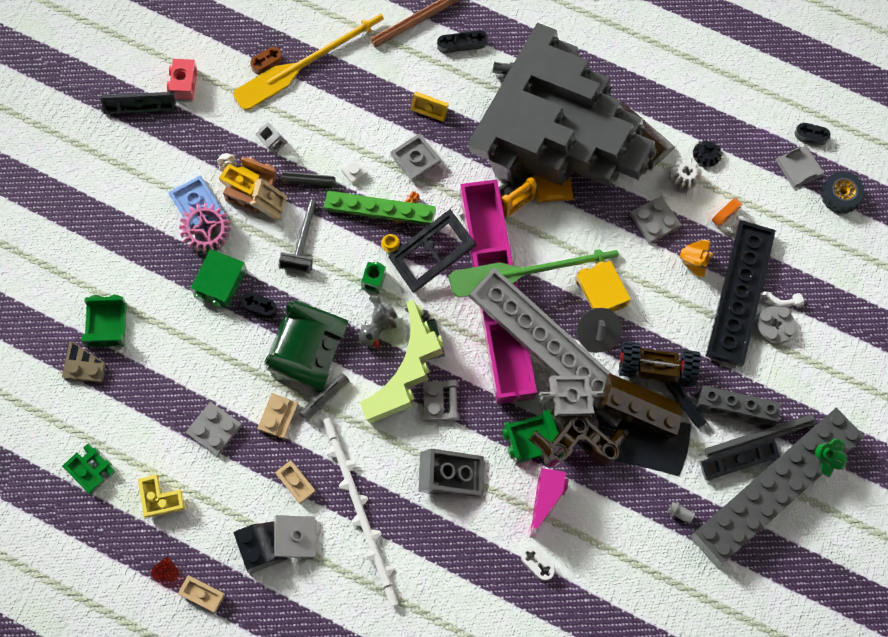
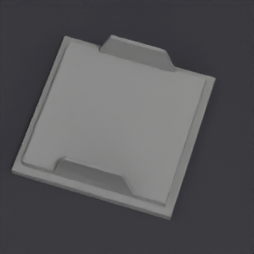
(799, 167)

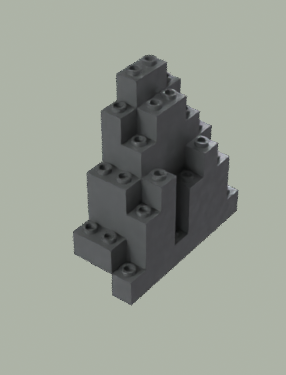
(559, 119)

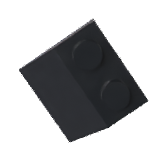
(257, 546)

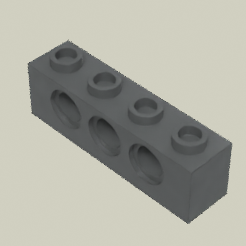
(738, 406)

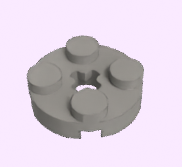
(781, 316)

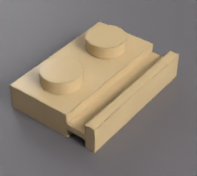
(268, 199)
(278, 416)

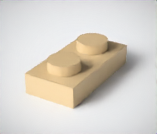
(295, 482)
(201, 594)

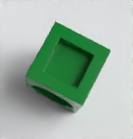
(373, 284)

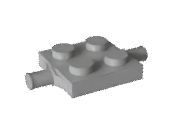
(571, 395)

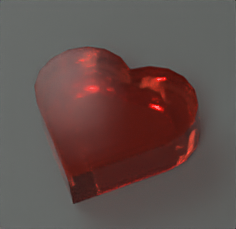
(165, 571)

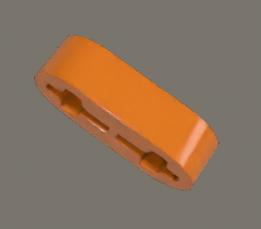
(726, 212)

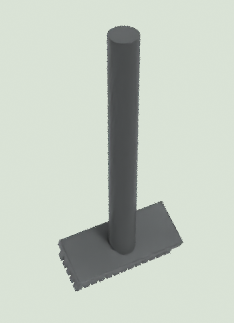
(296, 261)

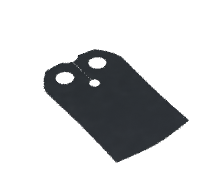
(649, 449)

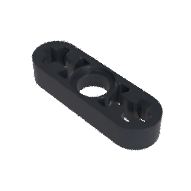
(448, 38)

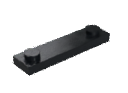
(138, 102)
(739, 459)

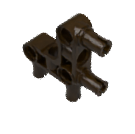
(586, 436)

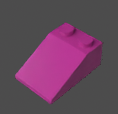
(549, 490)

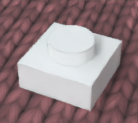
(354, 171)

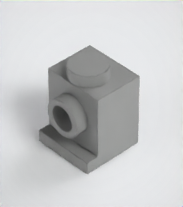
(271, 138)

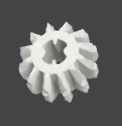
(685, 174)

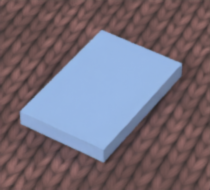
(194, 193)

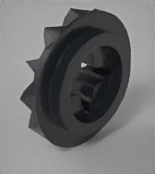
(706, 160)

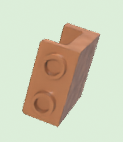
(265, 172)

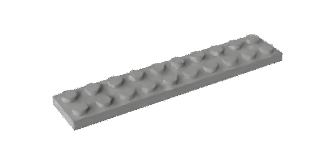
(539, 333)

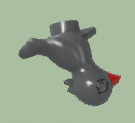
(381, 319)

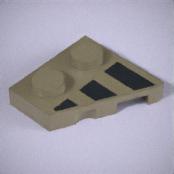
(82, 365)

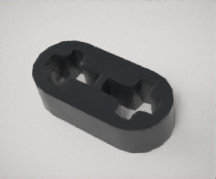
(812, 133)
(257, 309)

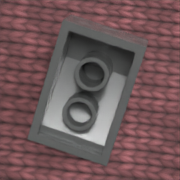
(450, 473)

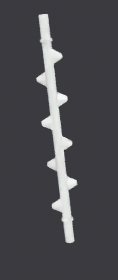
(361, 518)

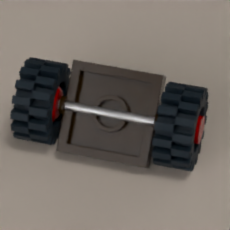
(659, 364)

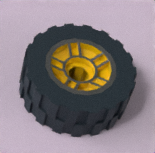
(848, 185)

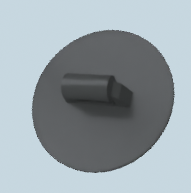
(599, 330)

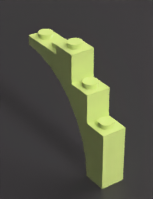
(395, 394)

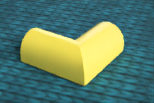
(157, 503)

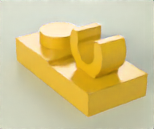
(429, 106)

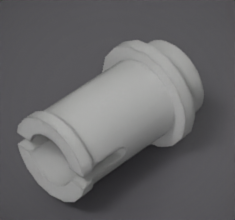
(681, 512)

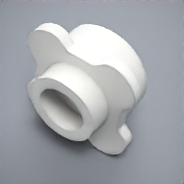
(224, 160)

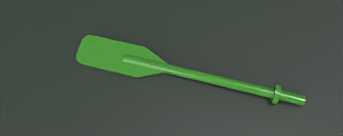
(466, 280)

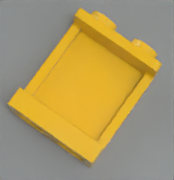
(603, 287)

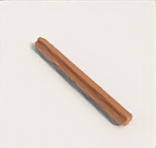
(411, 21)

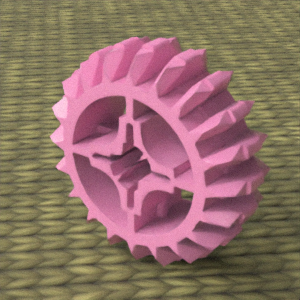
(201, 212)

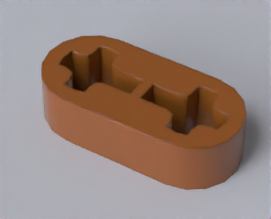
(266, 60)

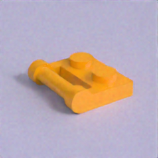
(519, 197)

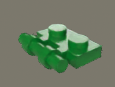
(83, 473)

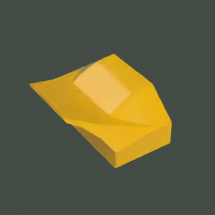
(239, 179)

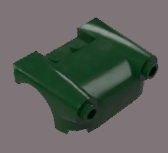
(305, 345)

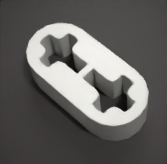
(541, 560)

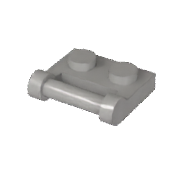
(435, 404)

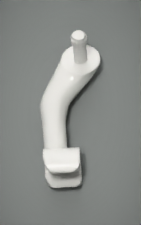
(797, 300)

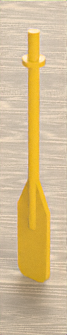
(281, 76)

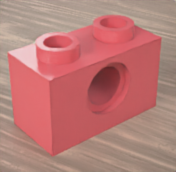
(180, 69)

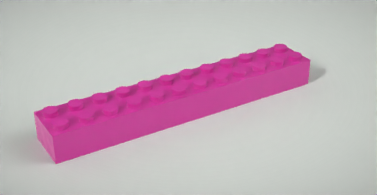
(485, 223)

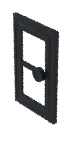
(422, 238)

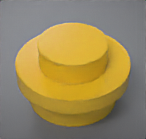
(390, 243)

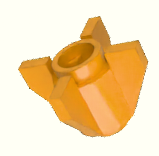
(696, 256)

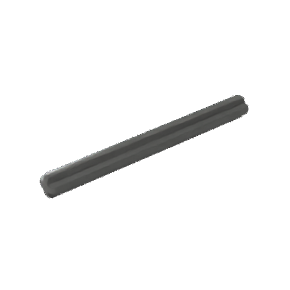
(772, 432)

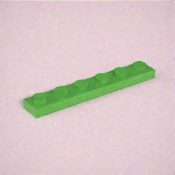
(379, 208)

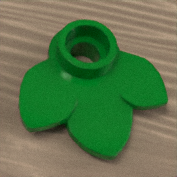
(831, 456)

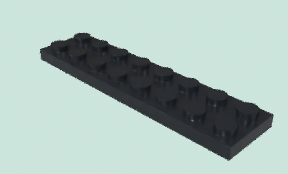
(740, 293)

